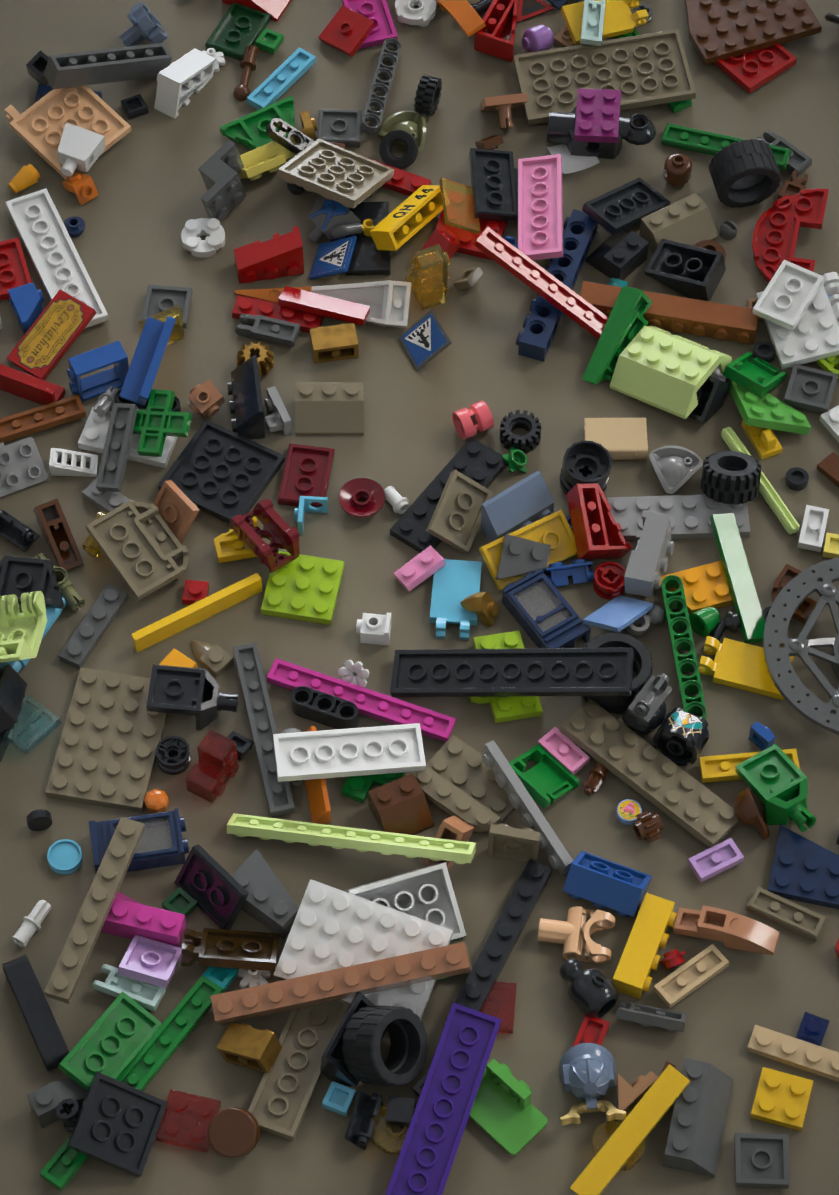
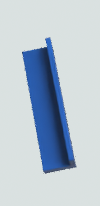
(146, 360)

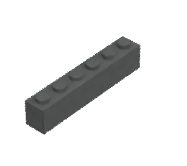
(106, 65)

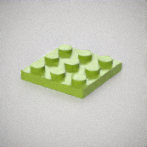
(304, 589)

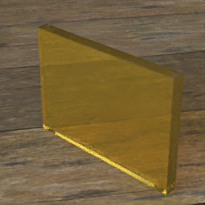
(458, 206)

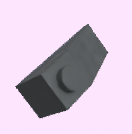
(46, 1099)

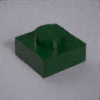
(180, 902)

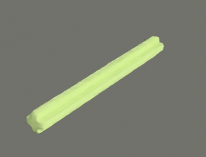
(765, 486)

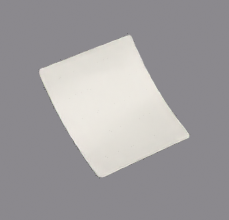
(570, 162)

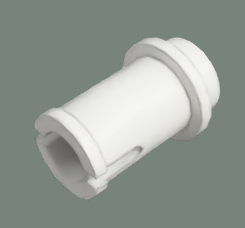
(399, 503)

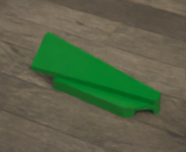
(620, 329)

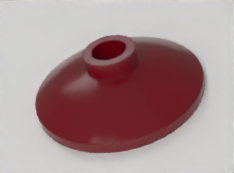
(361, 490)

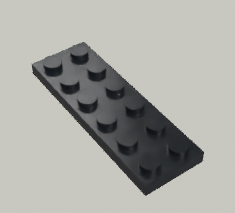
(473, 461)

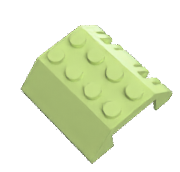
(665, 370)
(22, 631)

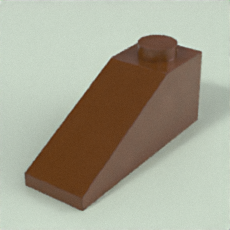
(58, 534)

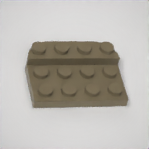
(140, 547)
(465, 786)

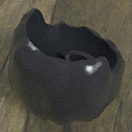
(640, 725)

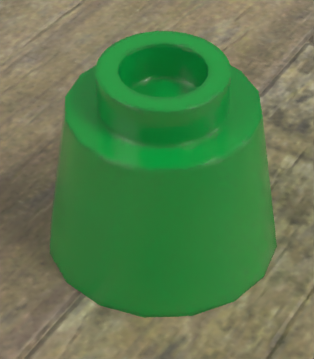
(704, 620)

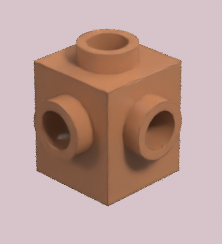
(212, 398)

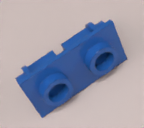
(578, 571)

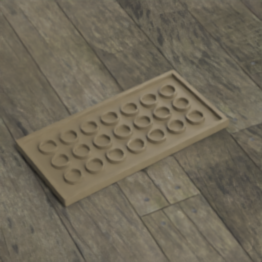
(644, 67)

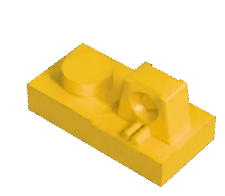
(763, 440)

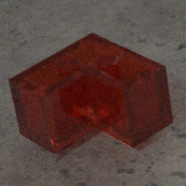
(214, 768)

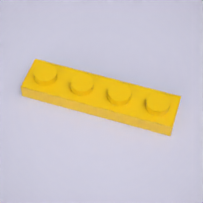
(722, 767)

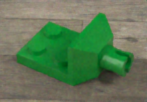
(779, 786)

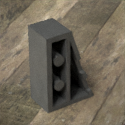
(267, 897)

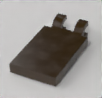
(231, 949)

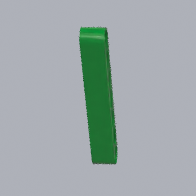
(683, 642)

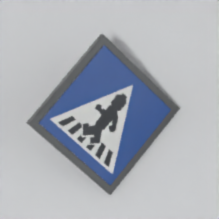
(425, 340)

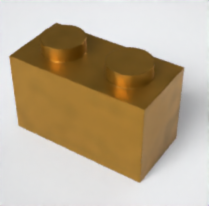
(334, 343)
(249, 1047)

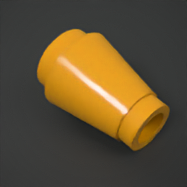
(24, 178)

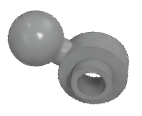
(654, 616)

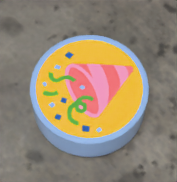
(627, 811)

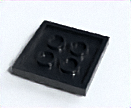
(117, 1124)

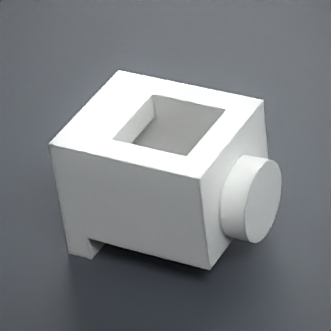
(374, 628)

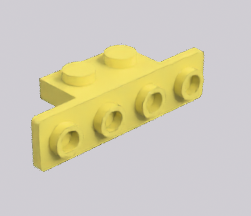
(264, 158)

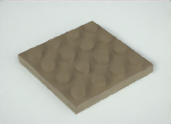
(335, 173)

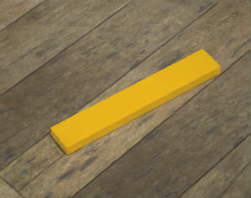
(196, 612)
(631, 1133)

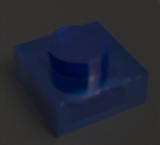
(812, 1029)

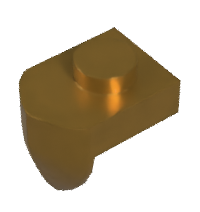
(309, 126)
(483, 605)

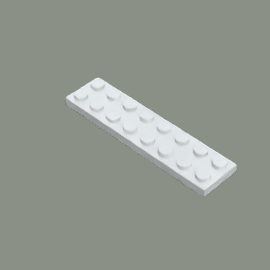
(53, 250)

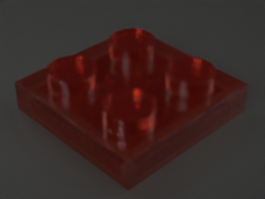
(187, 1120)

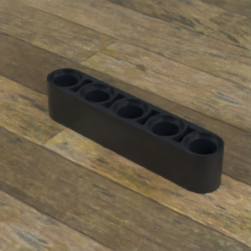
(36, 1011)

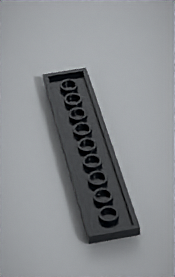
(512, 672)

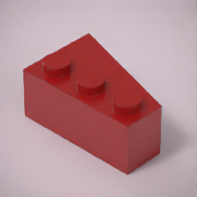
(499, 33)
(593, 524)

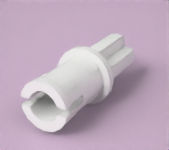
(31, 923)

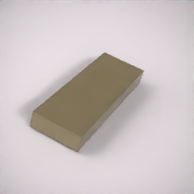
(786, 913)

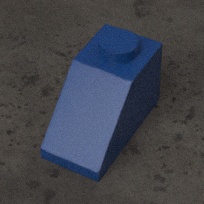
(26, 304)

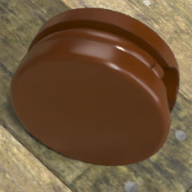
(234, 1132)

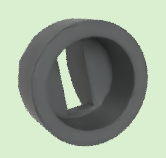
(728, 230)

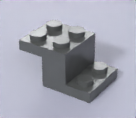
(222, 181)

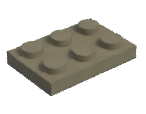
(459, 511)

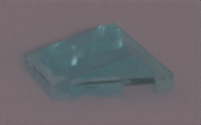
(33, 725)

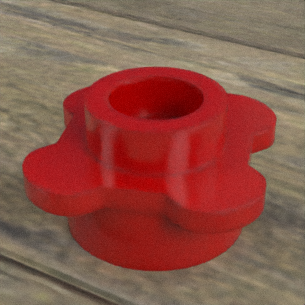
(673, 959)

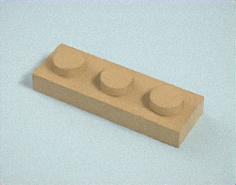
(691, 976)

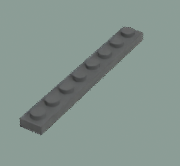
(262, 727)

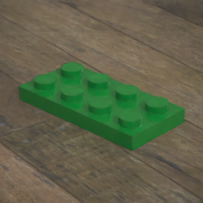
(110, 1042)

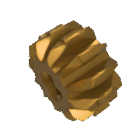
(264, 356)

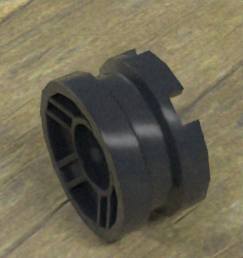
(169, 747)

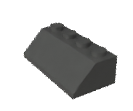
(698, 1119)

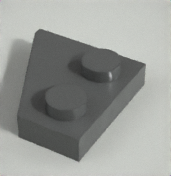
(521, 557)

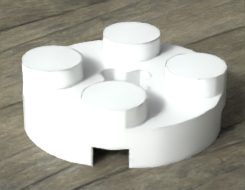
(420, 16)
(203, 227)

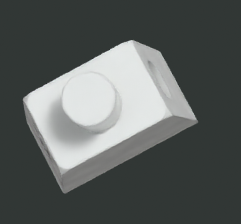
(79, 149)

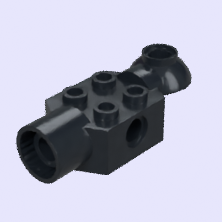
(634, 130)

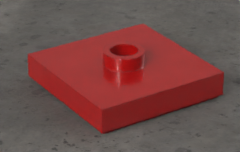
(347, 31)

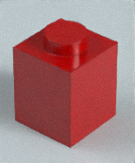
(445, 240)

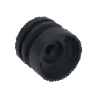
(585, 464)

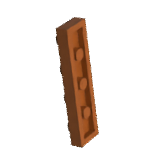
(41, 418)

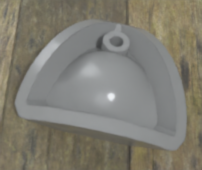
(674, 466)

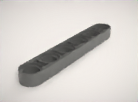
(379, 85)

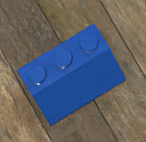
(606, 884)

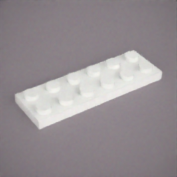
(349, 752)

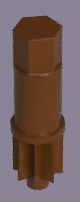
(595, 779)

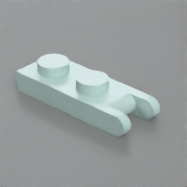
(592, 22)
(143, 993)

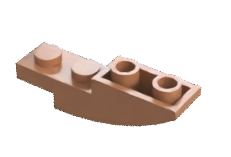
(729, 927)

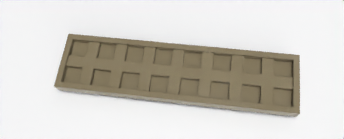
(650, 773)

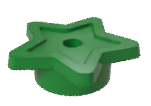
(516, 460)

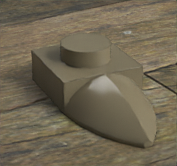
(211, 657)

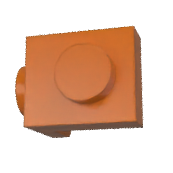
(82, 186)

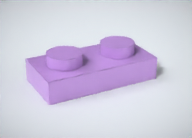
(715, 860)

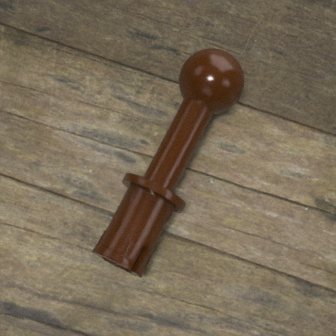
(248, 64)

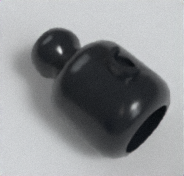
(589, 989)

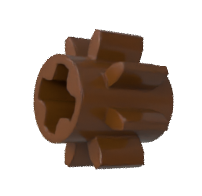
(648, 826)

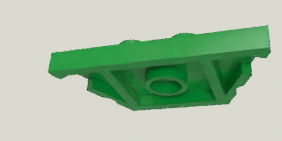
(251, 128)

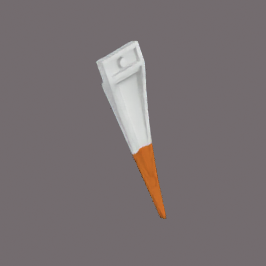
(387, 299)

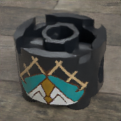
(681, 736)

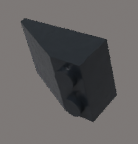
(687, 269)

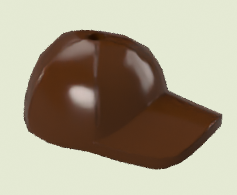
(749, 813)

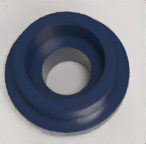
(74, 226)

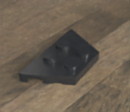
(29, 575)

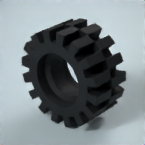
(428, 95)
(520, 421)

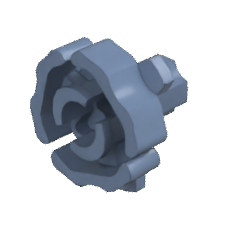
(144, 27)

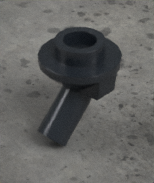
(729, 622)

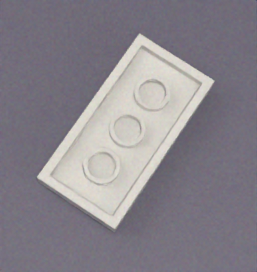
(94, 438)

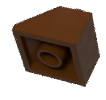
(400, 806)

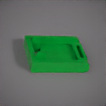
(755, 376)
(547, 779)

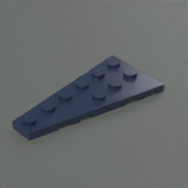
(804, 871)

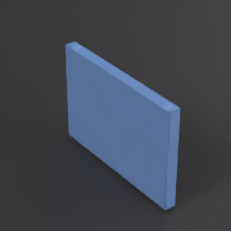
(618, 613)

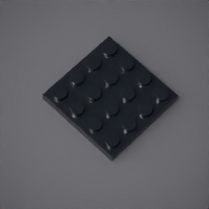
(223, 471)

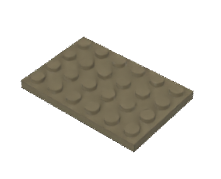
(107, 742)

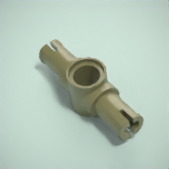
(66, 587)

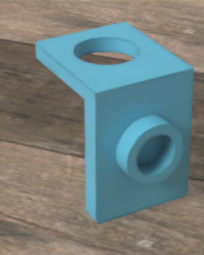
(304, 506)

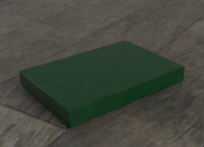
(238, 29)

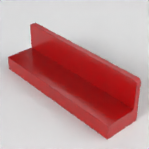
(29, 386)

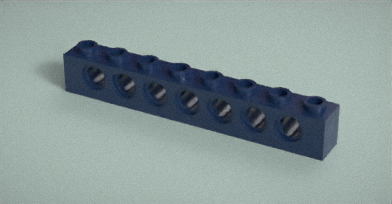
(545, 317)

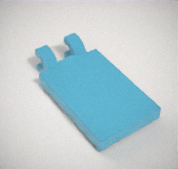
(450, 587)

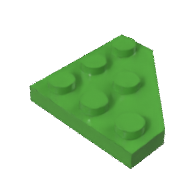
(768, 411)

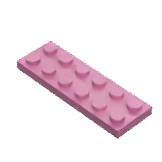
(540, 207)

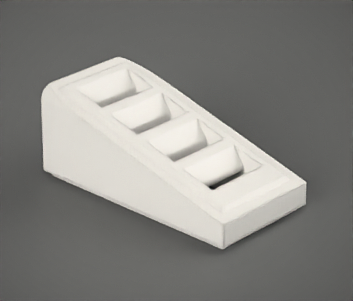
(65, 456)

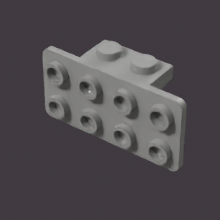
(20, 466)

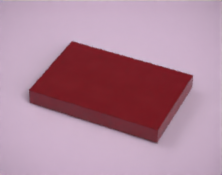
(305, 474)

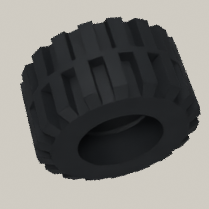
(730, 477)

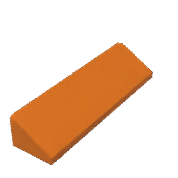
(318, 798)

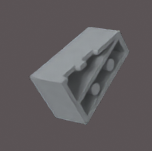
(650, 556)

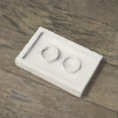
(788, 295)

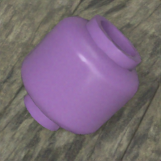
(537, 39)

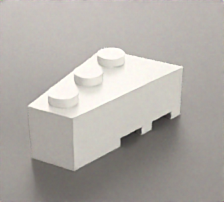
(181, 80)

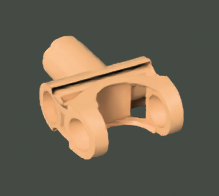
(576, 934)

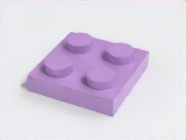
(150, 961)

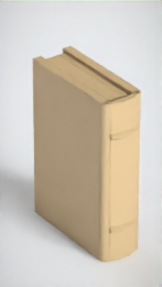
(620, 436)

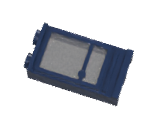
(544, 612)
(158, 847)

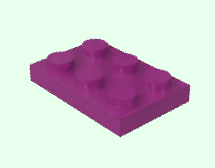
(597, 115)

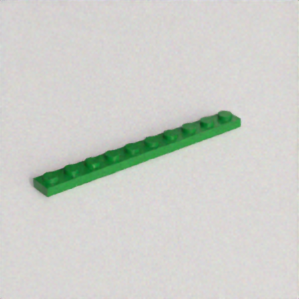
(143, 1068)

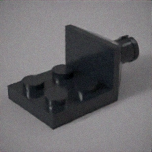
(188, 693)

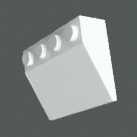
(420, 893)

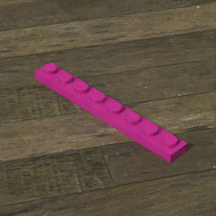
(367, 701)

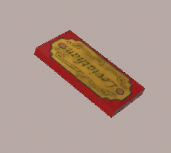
(51, 335)

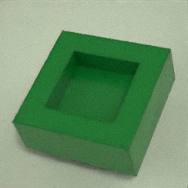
(269, 41)

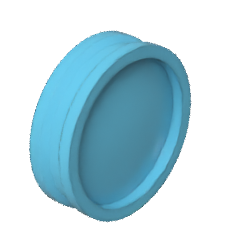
(65, 856)

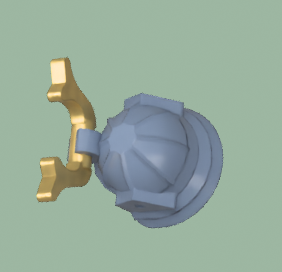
(588, 1074)

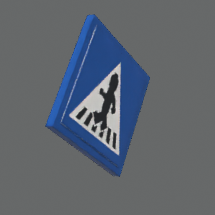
(333, 257)

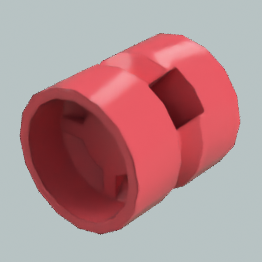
(475, 419)

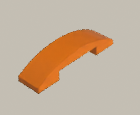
(463, 14)

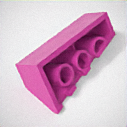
(133, 918)

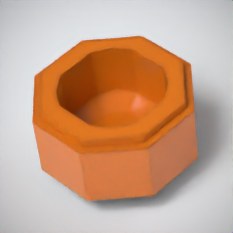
(156, 801)

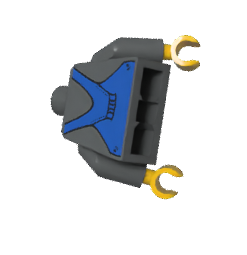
(335, 221)

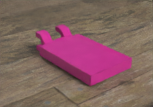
(378, 12)

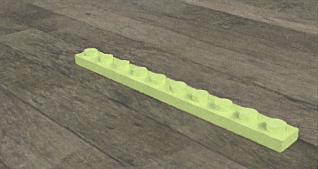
(352, 838)

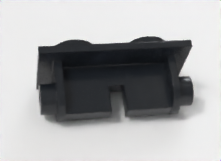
(16, 532)
(361, 1124)

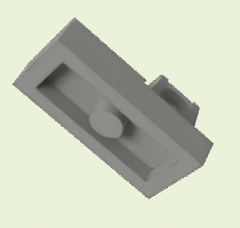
(280, 418)

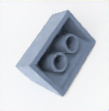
(516, 507)

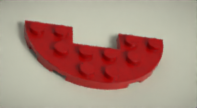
(779, 227)

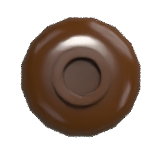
(677, 169)

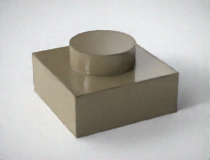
(468, 278)

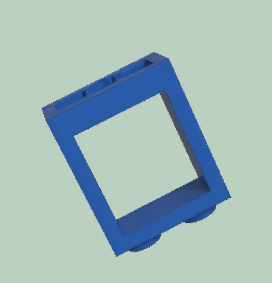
(94, 360)

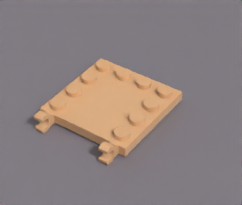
(45, 120)

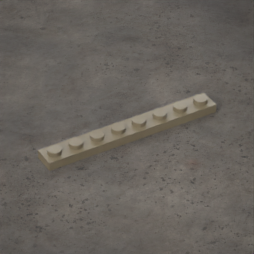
(94, 910)

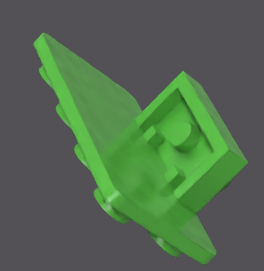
(505, 1109)

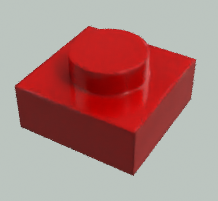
(194, 591)

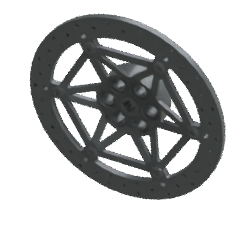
(778, 658)

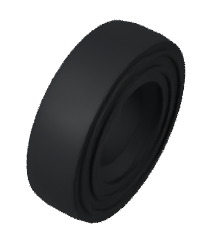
(387, 142)

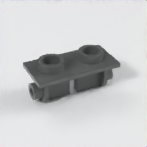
(650, 697)

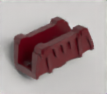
(274, 529)

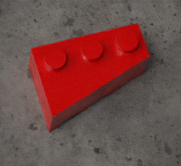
(271, 258)

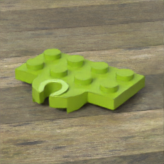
(509, 707)

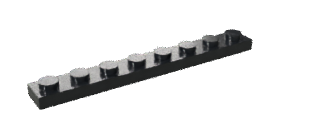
(504, 936)

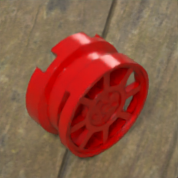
(609, 579)

